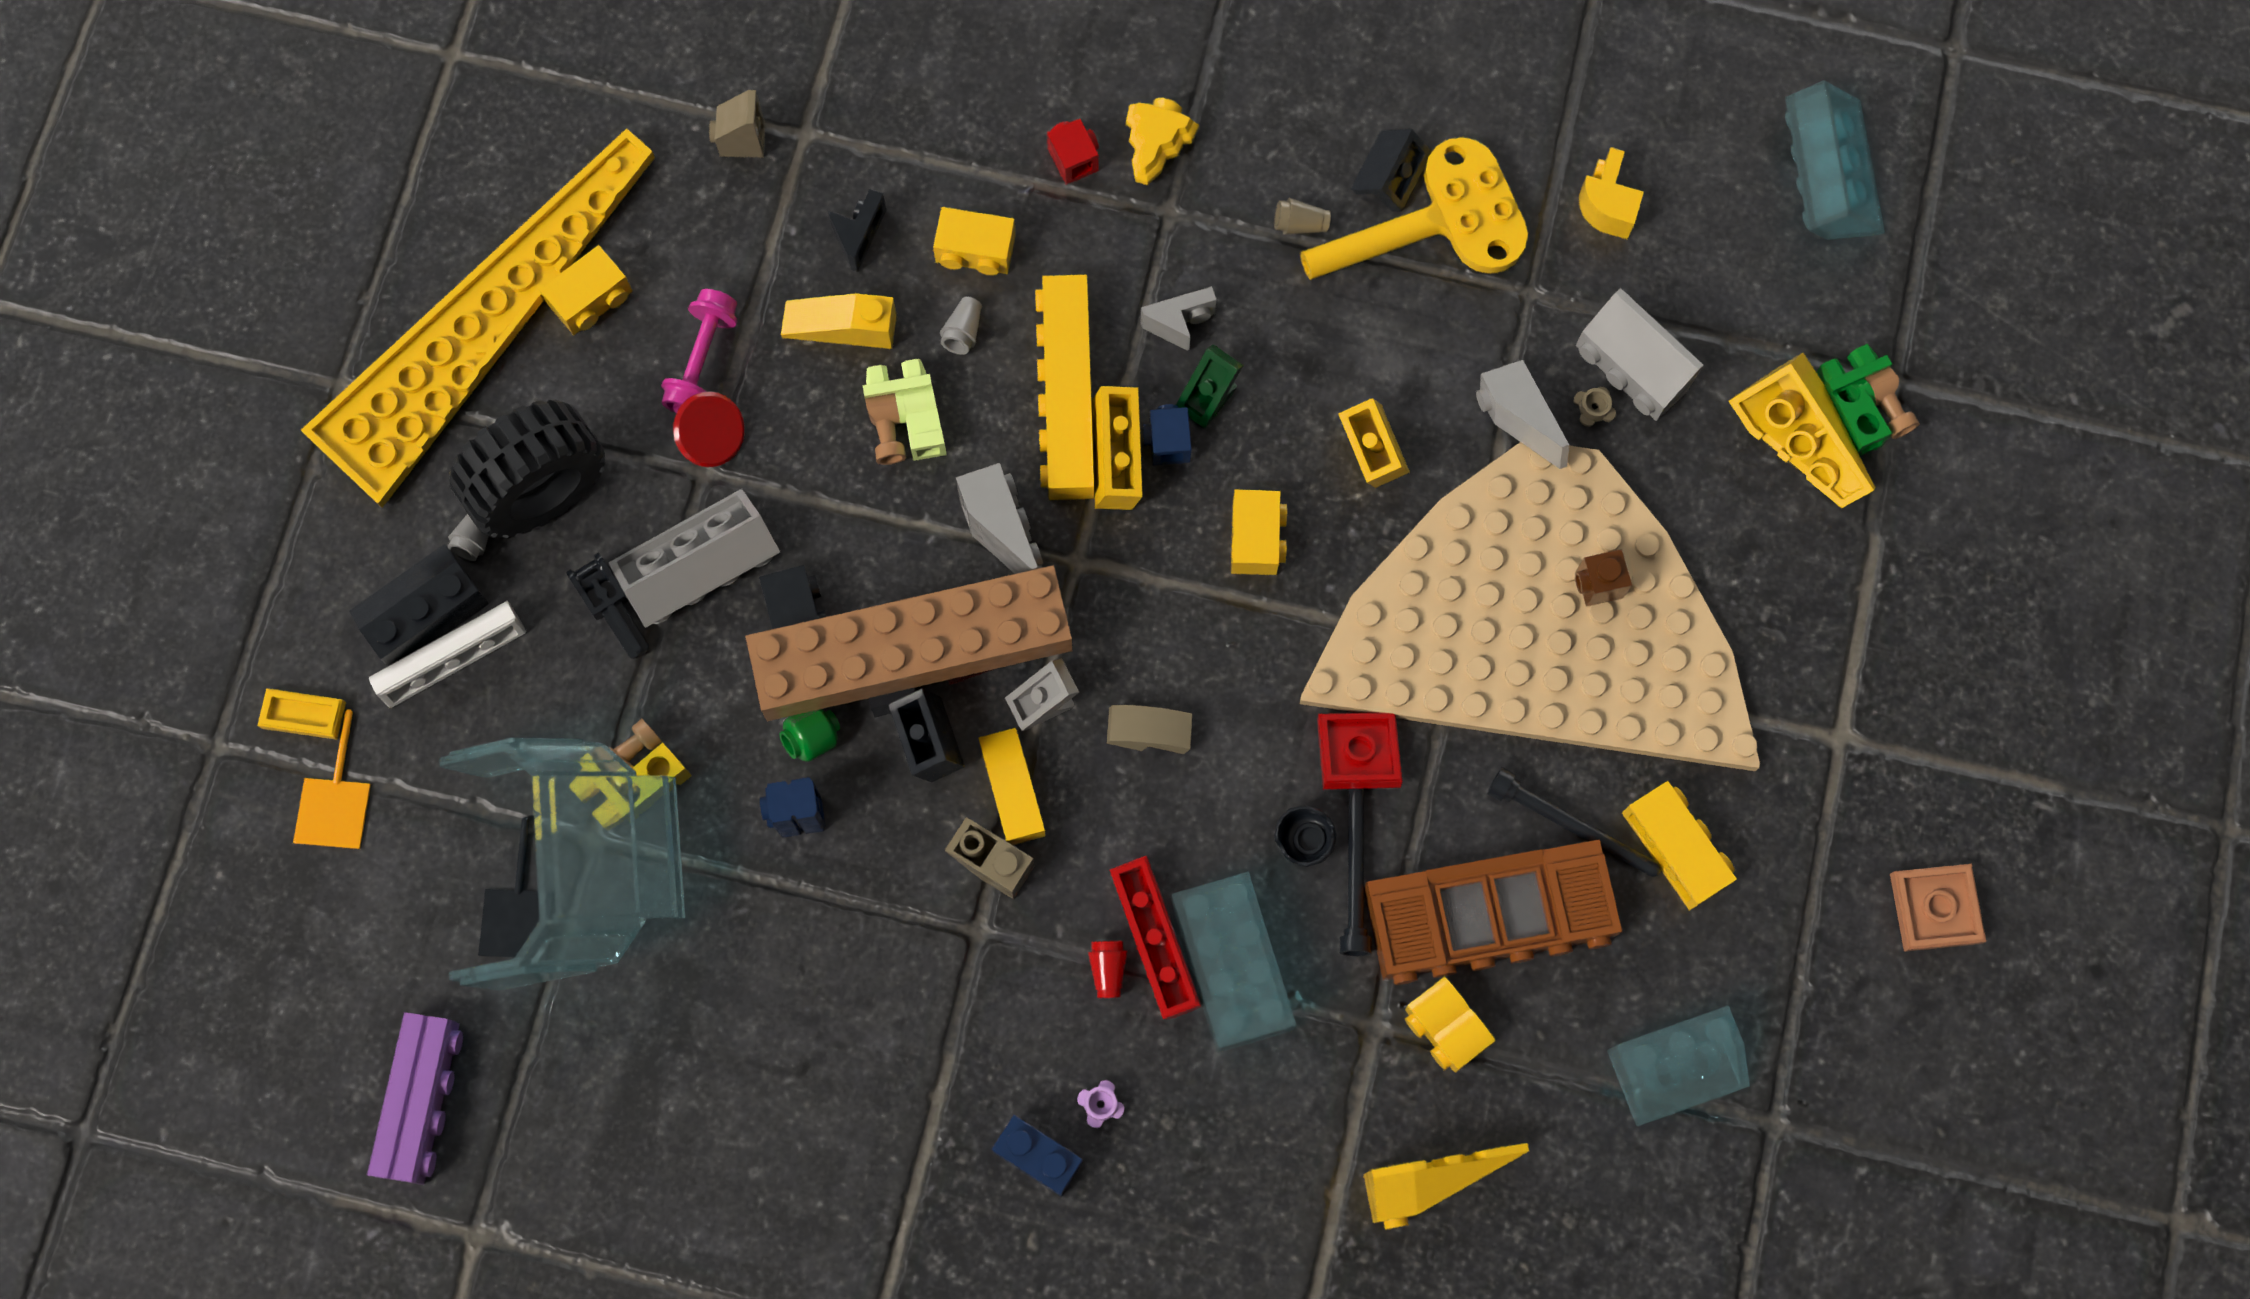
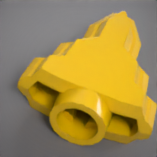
(1157, 135)

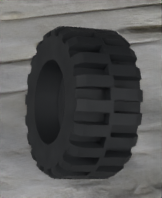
(526, 468)

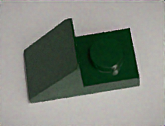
(1210, 385)

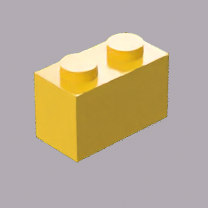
(974, 241)
(586, 290)
(1374, 443)
(1256, 532)

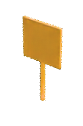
(333, 810)

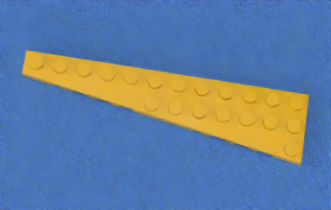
(418, 385)

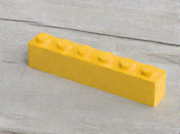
(1066, 387)

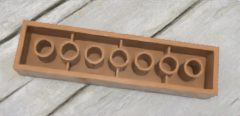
(909, 643)

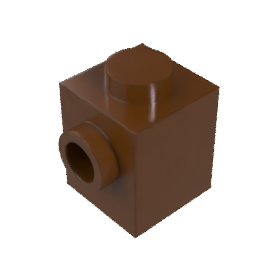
(1603, 578)

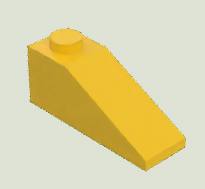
(842, 320)

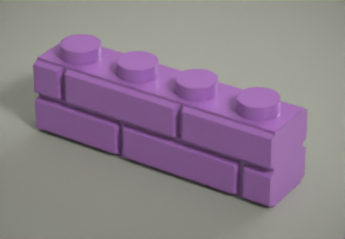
(415, 1099)

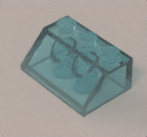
(1681, 1065)

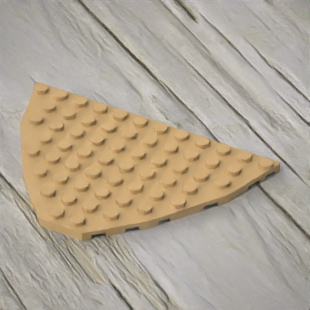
(1489, 633)

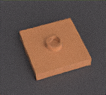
(1937, 907)

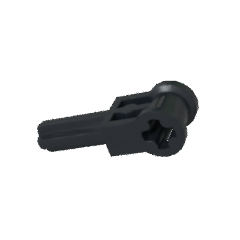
(606, 599)

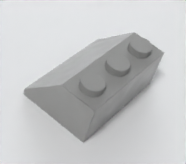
(1638, 355)

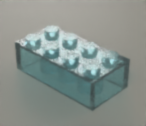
(1233, 962)

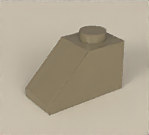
(739, 127)

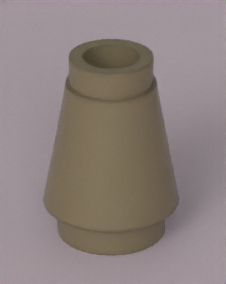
(1299, 217)

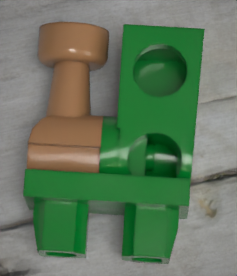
(1858, 394)

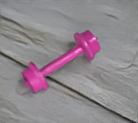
(714, 311)

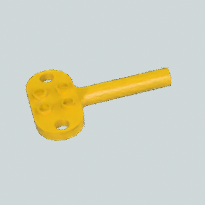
(1467, 207)

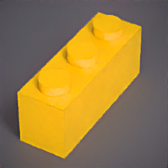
(1116, 448)
(1680, 844)

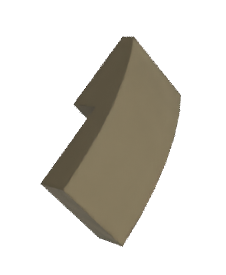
(1149, 727)

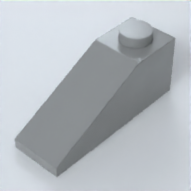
(1522, 411)

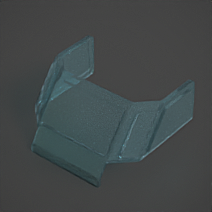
(601, 855)

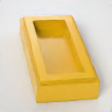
(301, 714)

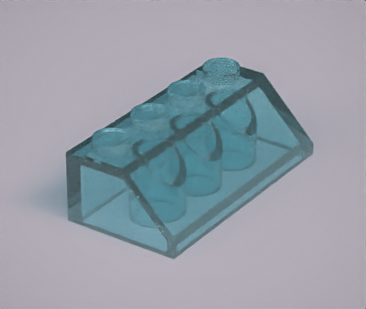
(1833, 163)

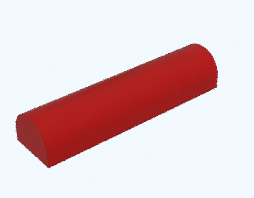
(1155, 938)

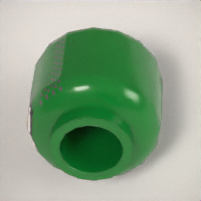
(810, 734)

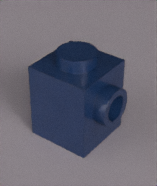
(1168, 435)

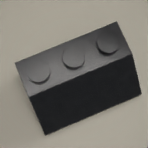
(418, 606)

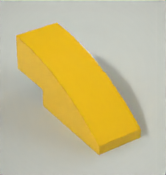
(1012, 787)

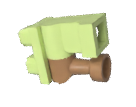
(899, 402)

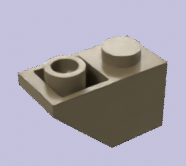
(990, 858)

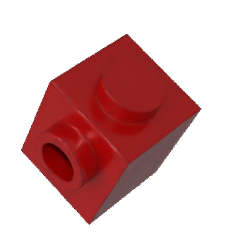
(1073, 150)

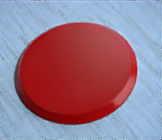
(708, 429)

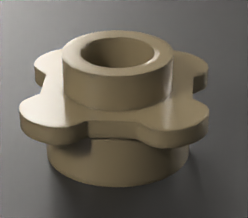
(1600, 397)

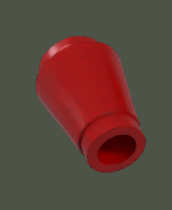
(1108, 967)

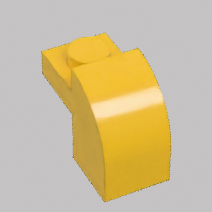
(1607, 204)

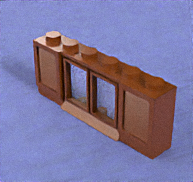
(1492, 911)

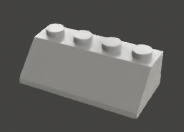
(694, 558)

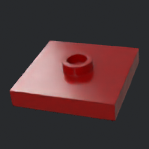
(1359, 750)

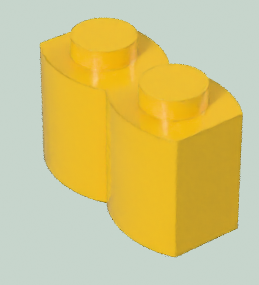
(1449, 1025)

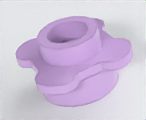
(1089, 1101)

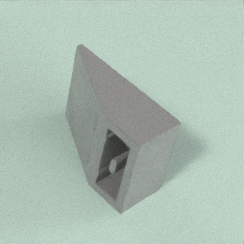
(994, 521)

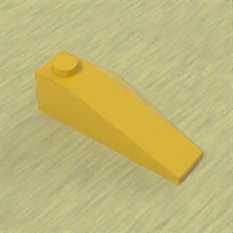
(1801, 423)
(1416, 1186)

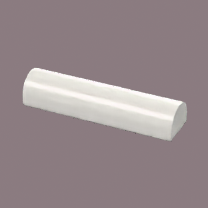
(447, 655)

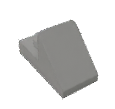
(1170, 316)
(1043, 695)

